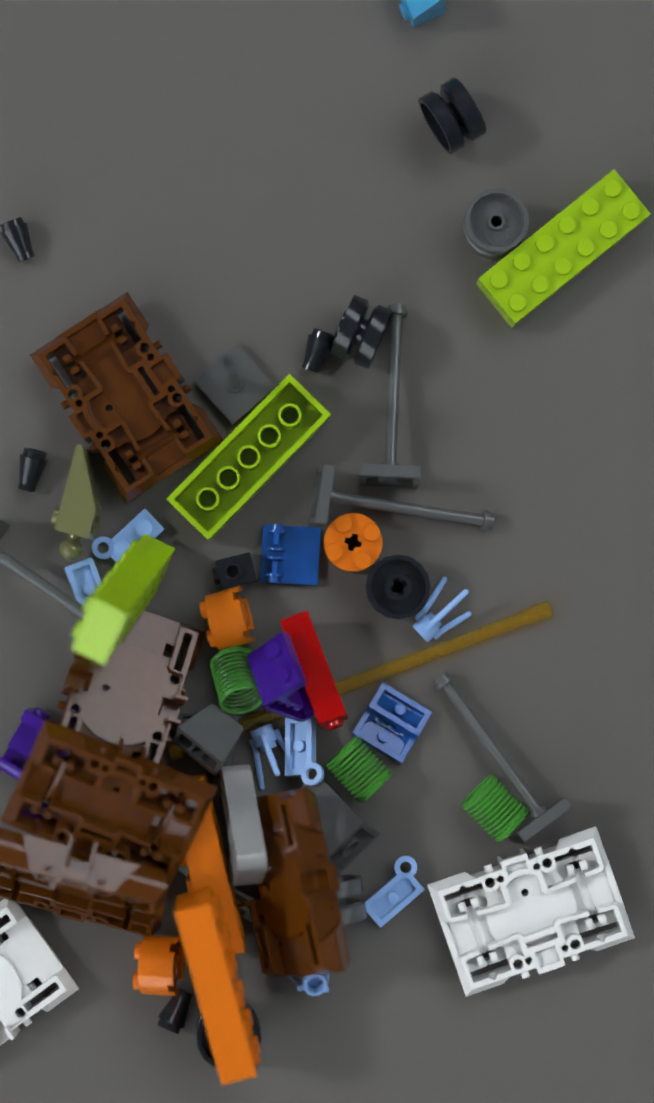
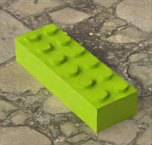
(563, 248)
(249, 457)
(121, 598)

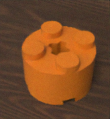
(368, 535)
(227, 618)
(159, 965)

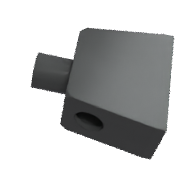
(210, 737)

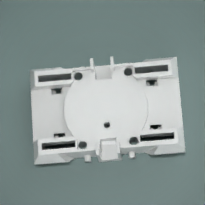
(534, 924)
(22, 960)

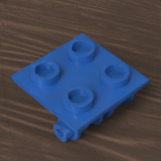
(290, 554)

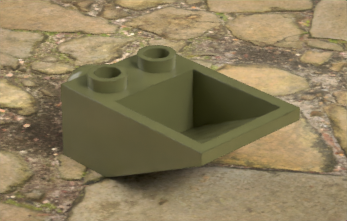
(80, 506)

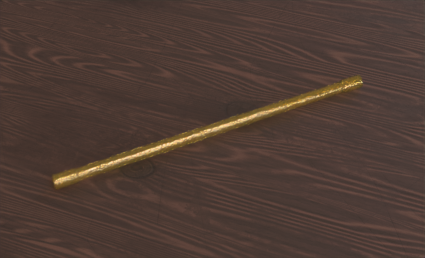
(524, 618)

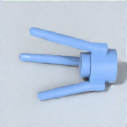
(429, 624)
(264, 739)
(312, 984)

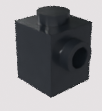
(234, 571)

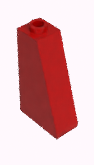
(320, 682)

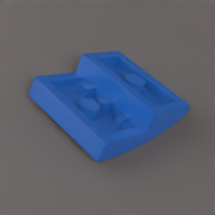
(391, 723)

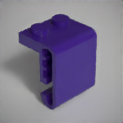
(280, 679)
(23, 741)

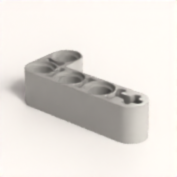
(243, 825)

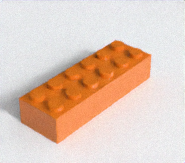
(210, 868)
(217, 985)

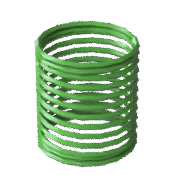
(238, 676)
(374, 785)
(484, 797)

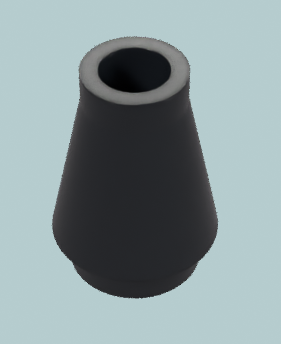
(17, 237)
(317, 349)
(31, 468)
(175, 1012)

